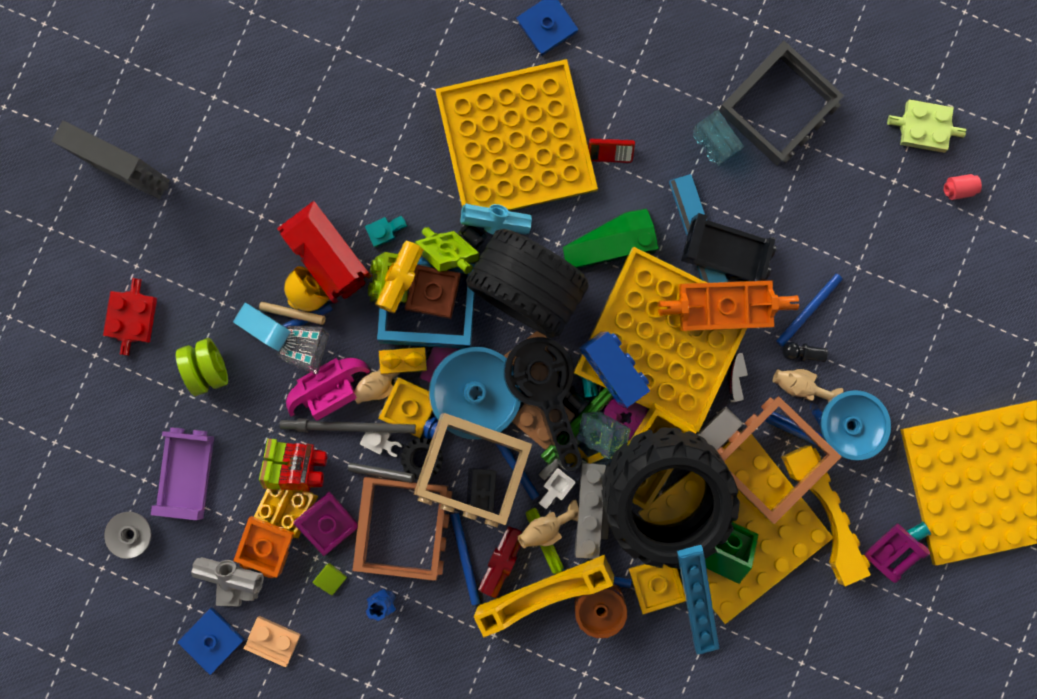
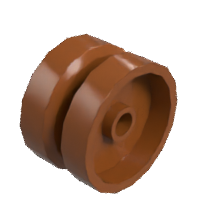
(601, 621)

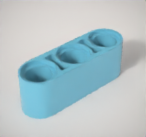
(261, 326)

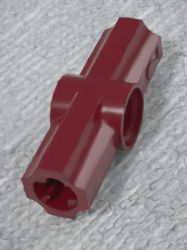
(501, 562)

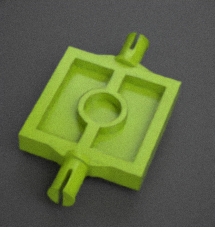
(447, 251)

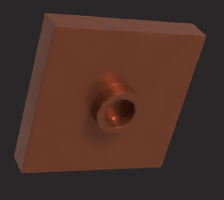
(433, 292)

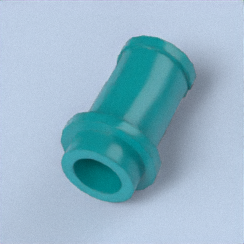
(590, 388)
(919, 531)

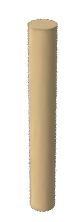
(292, 313)

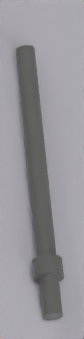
(305, 425)

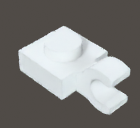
(557, 486)

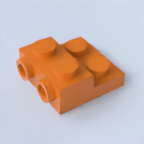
(263, 547)

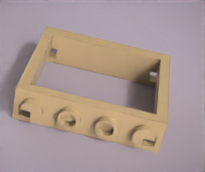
(484, 433)

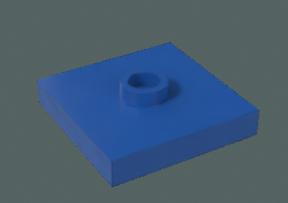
(547, 25)
(211, 641)

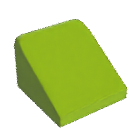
(329, 579)

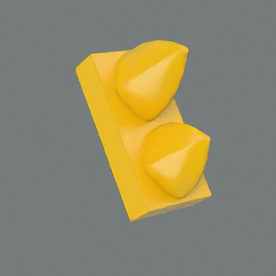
(402, 360)

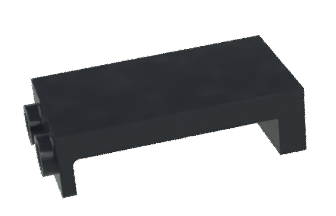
(728, 250)

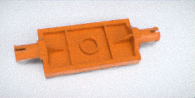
(727, 305)

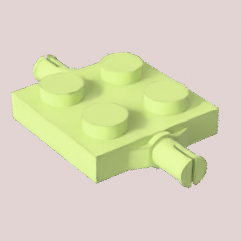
(926, 126)

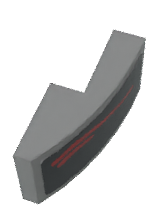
(737, 370)

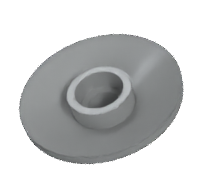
(117, 535)

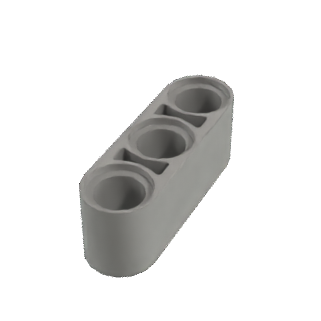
(720, 428)

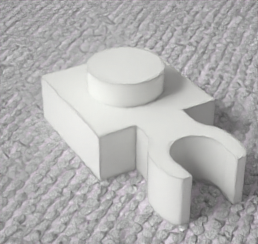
(378, 441)

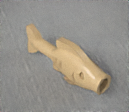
(801, 384)
(374, 387)
(545, 529)

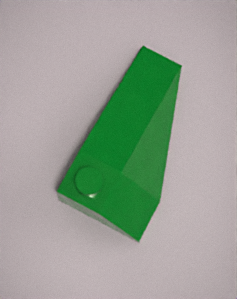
(613, 240)

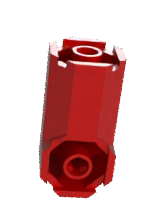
(324, 252)

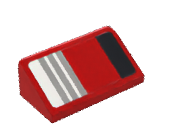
(611, 150)

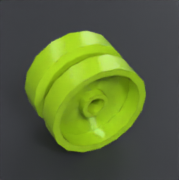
(201, 367)

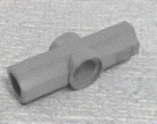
(227, 575)

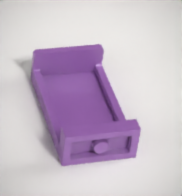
(184, 474)

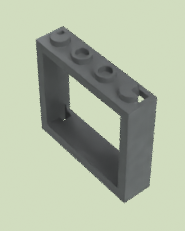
(807, 73)
(111, 159)

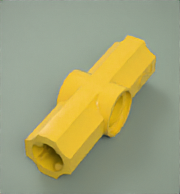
(399, 276)

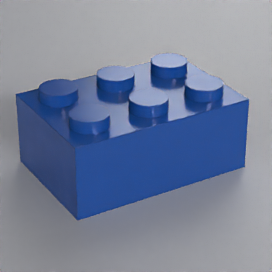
(615, 368)

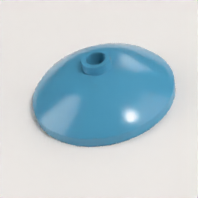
(869, 421)

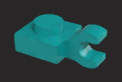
(382, 230)

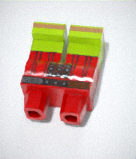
(291, 466)

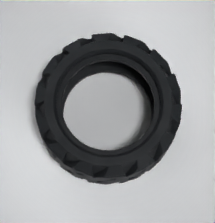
(656, 452)

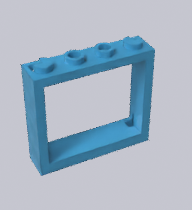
(428, 339)

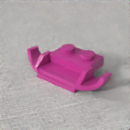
(327, 389)

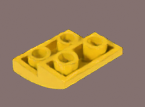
(284, 506)

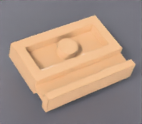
(272, 641)

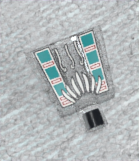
(304, 347)

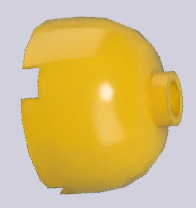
(304, 291)

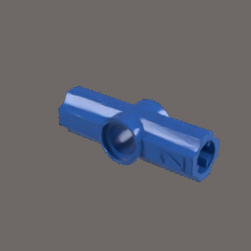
(380, 604)

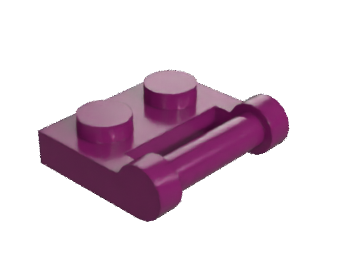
(892, 546)

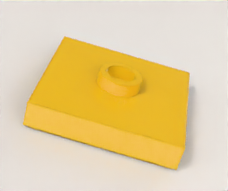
(407, 406)
(657, 587)

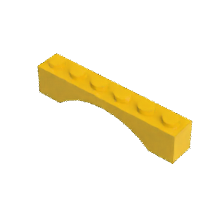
(845, 557)
(576, 581)

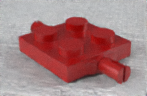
(130, 316)

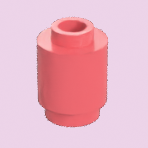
(962, 186)

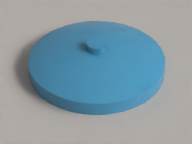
(473, 389)

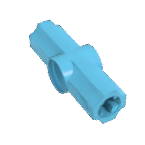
(495, 218)

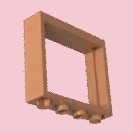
(806, 483)
(363, 530)

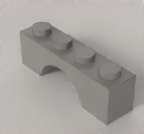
(590, 511)

